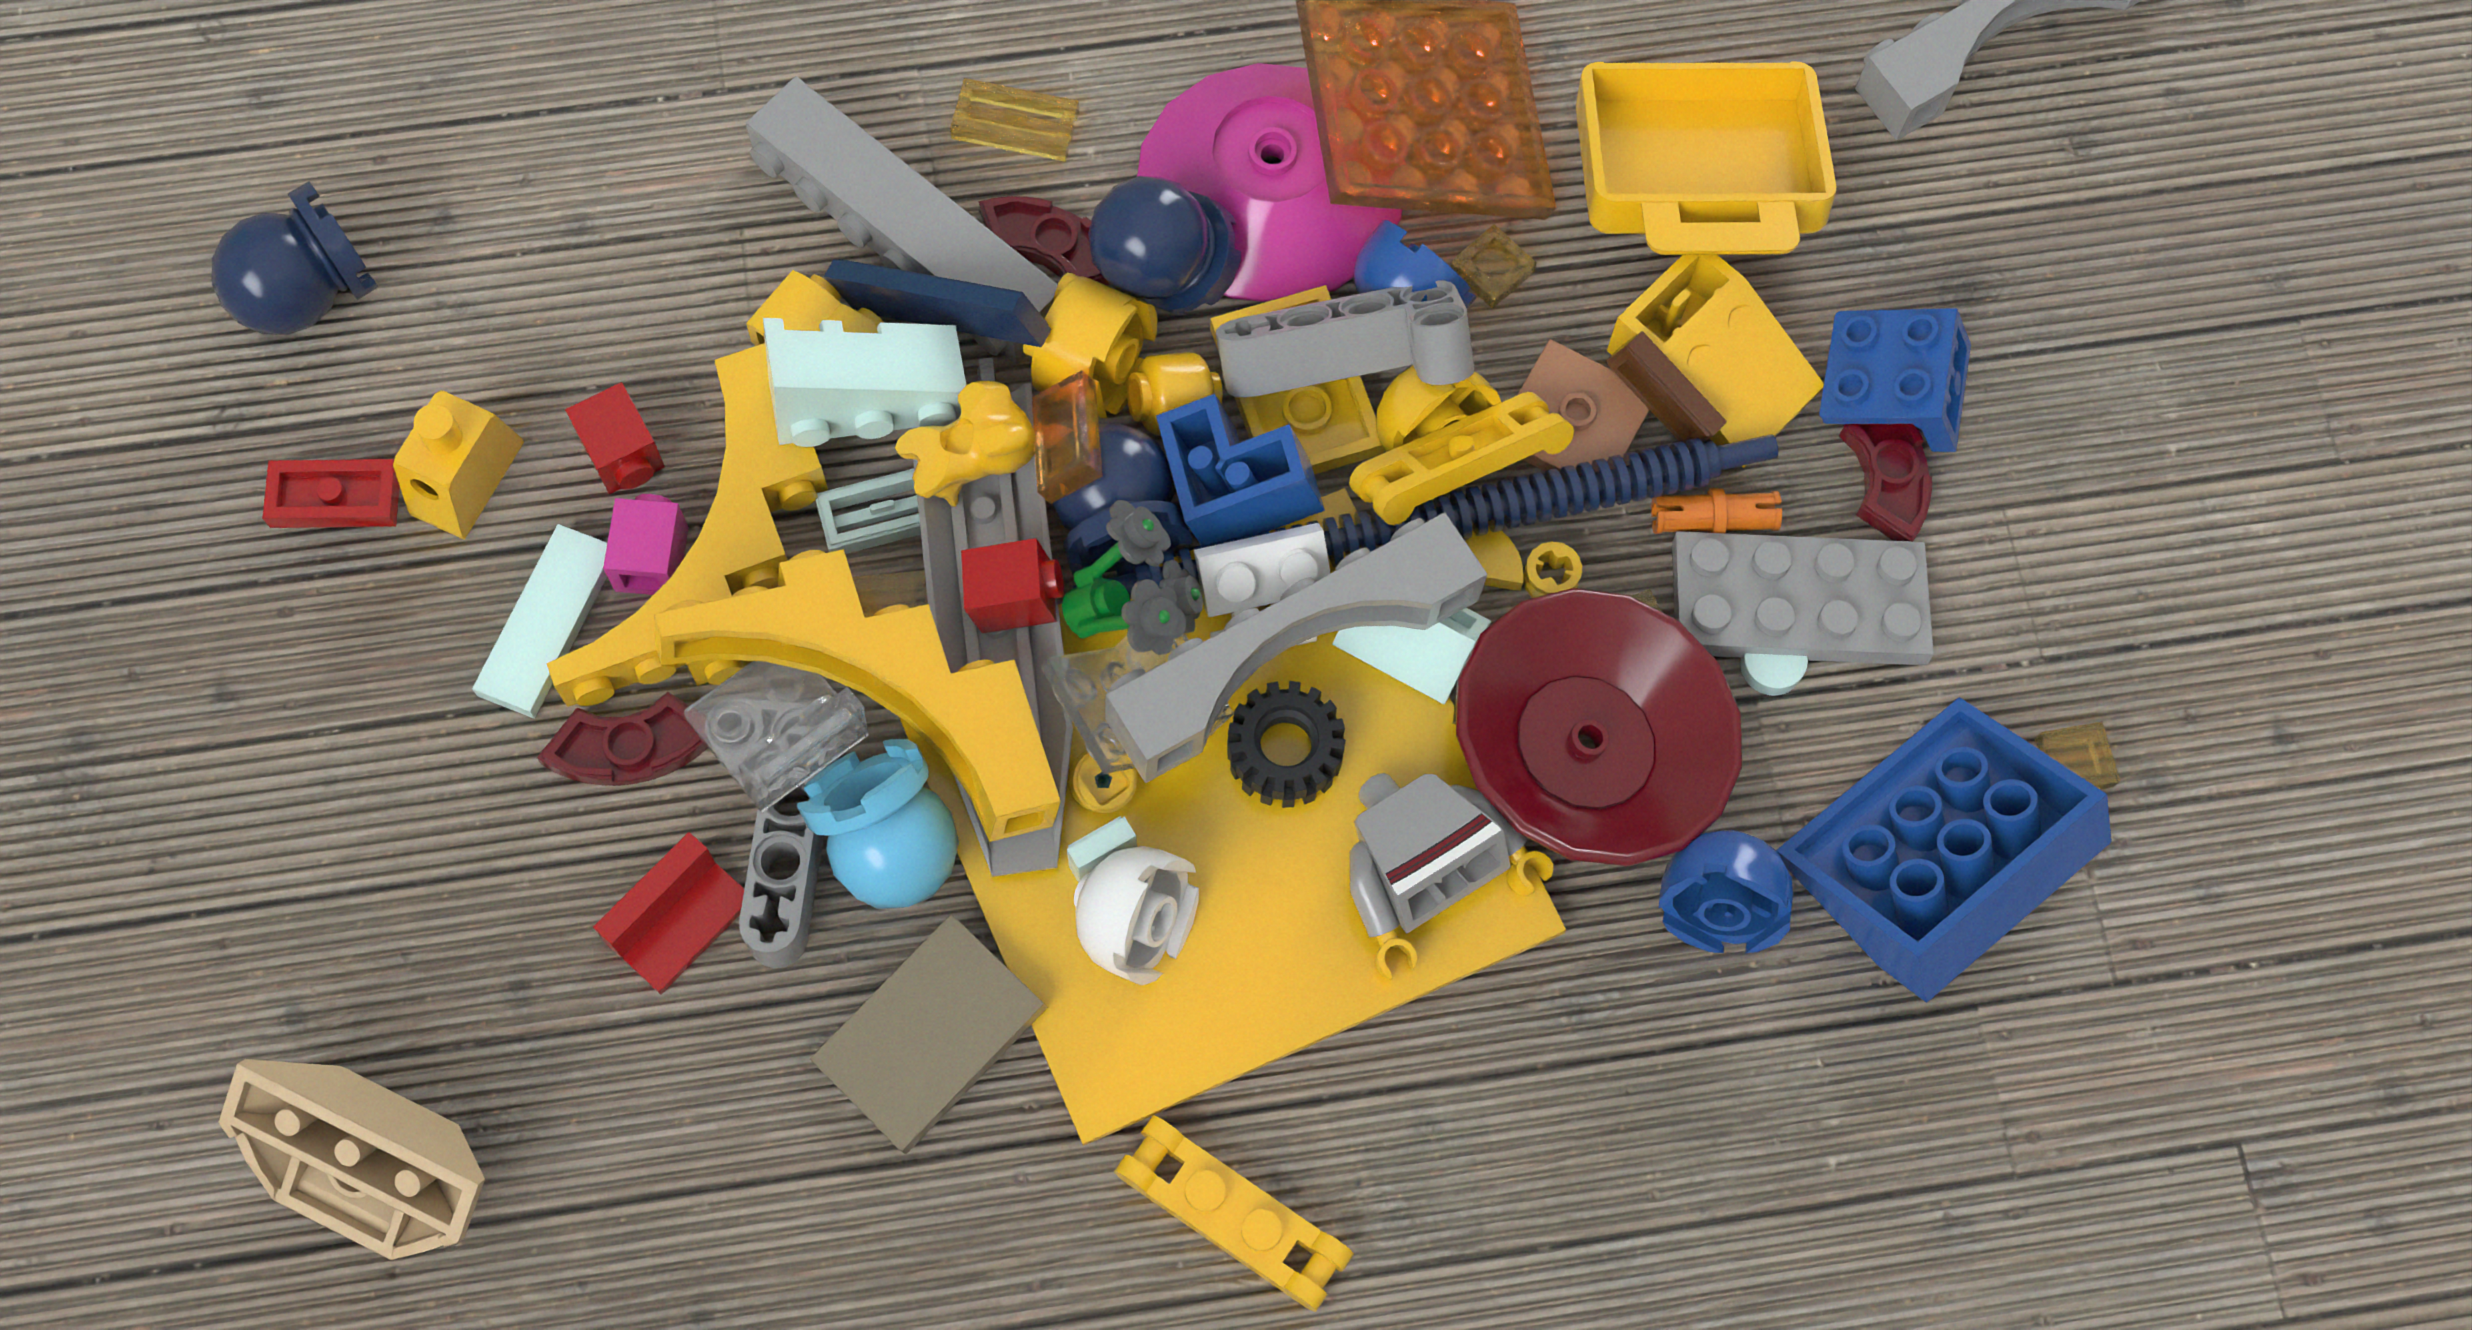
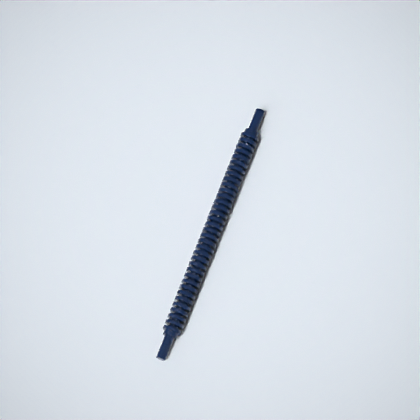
(1541, 497)

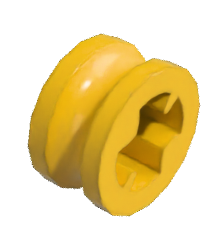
(1558, 556)

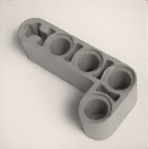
(1349, 340)
(776, 838)

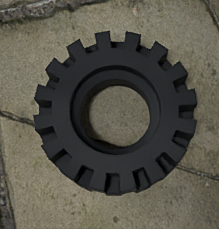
(1292, 707)

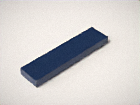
(939, 301)

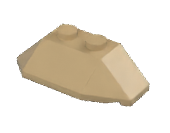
(353, 1155)

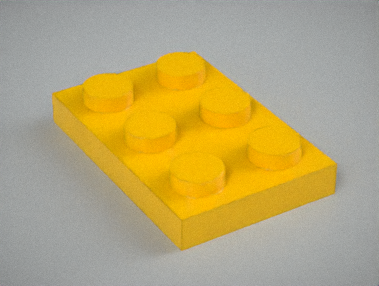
(1328, 418)

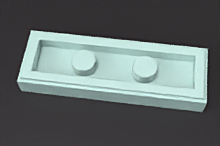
(544, 621)

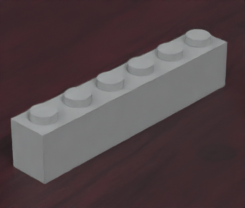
(885, 201)

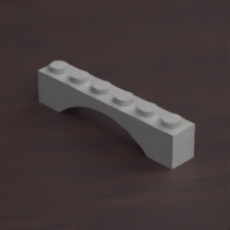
(1917, 75)
(1406, 583)

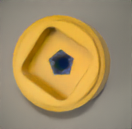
(1100, 790)

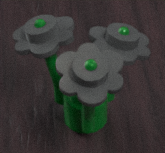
(1155, 612)

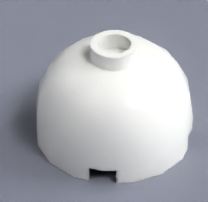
(1135, 911)

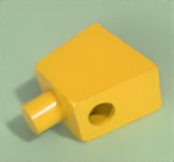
(454, 454)

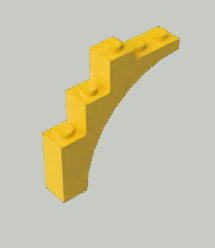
(732, 551)
(897, 659)

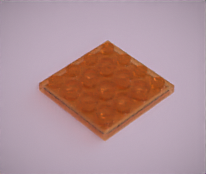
(1426, 106)

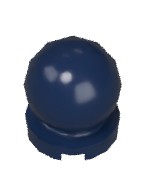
(1164, 244)
(286, 269)
(1132, 472)

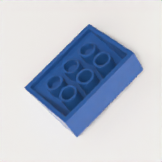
(1948, 846)

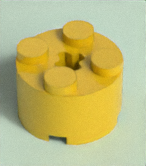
(1095, 333)

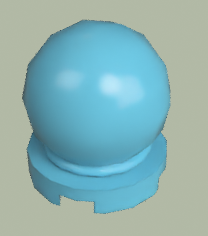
(884, 829)

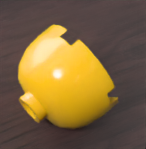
(1419, 408)

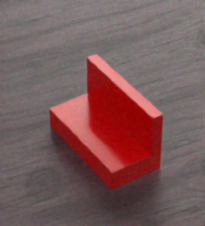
(672, 914)

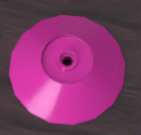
(1284, 226)

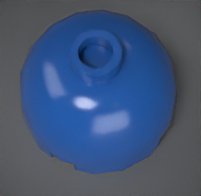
(1389, 263)
(1727, 891)

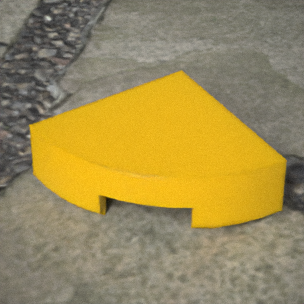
(1498, 558)

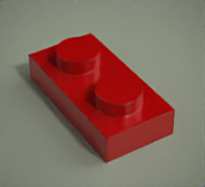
(331, 493)

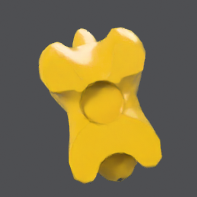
(984, 441)

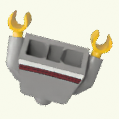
(1426, 852)

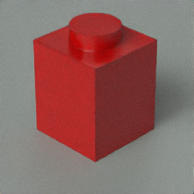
(616, 439)
(1010, 585)

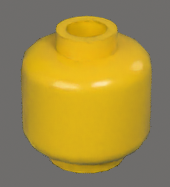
(1168, 383)

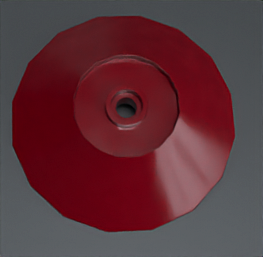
(1629, 683)

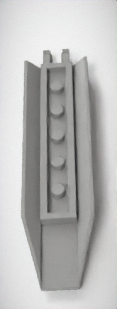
(988, 514)

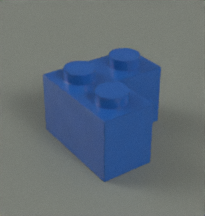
(1231, 484)

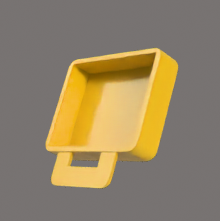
(1705, 155)

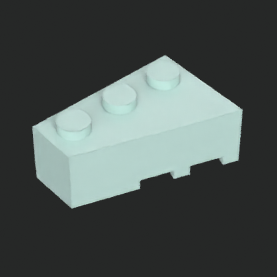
(861, 382)

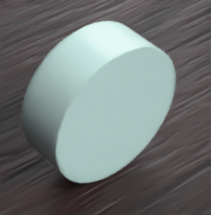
(1773, 673)

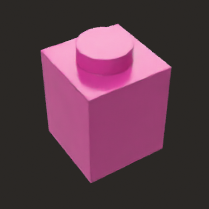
(644, 543)

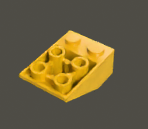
(1724, 345)

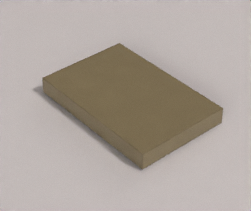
(928, 1034)

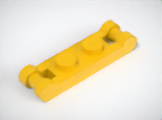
(1459, 455)
(1234, 1214)

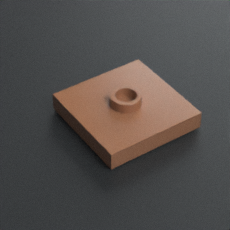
(1591, 399)

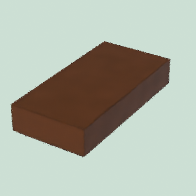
(1665, 390)

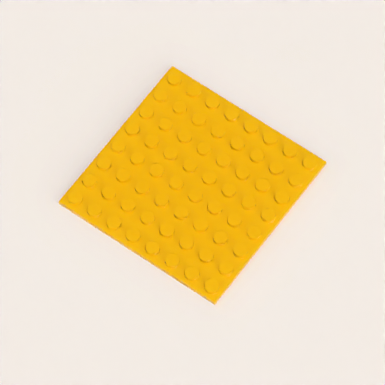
(1275, 928)

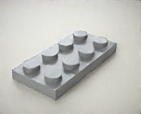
(1804, 597)

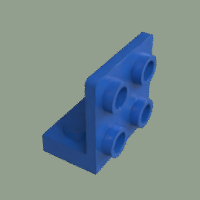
(1898, 371)

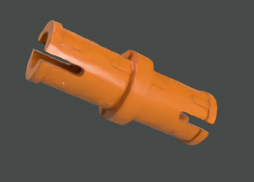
(1716, 512)

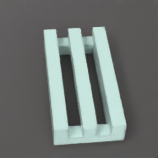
(875, 534)

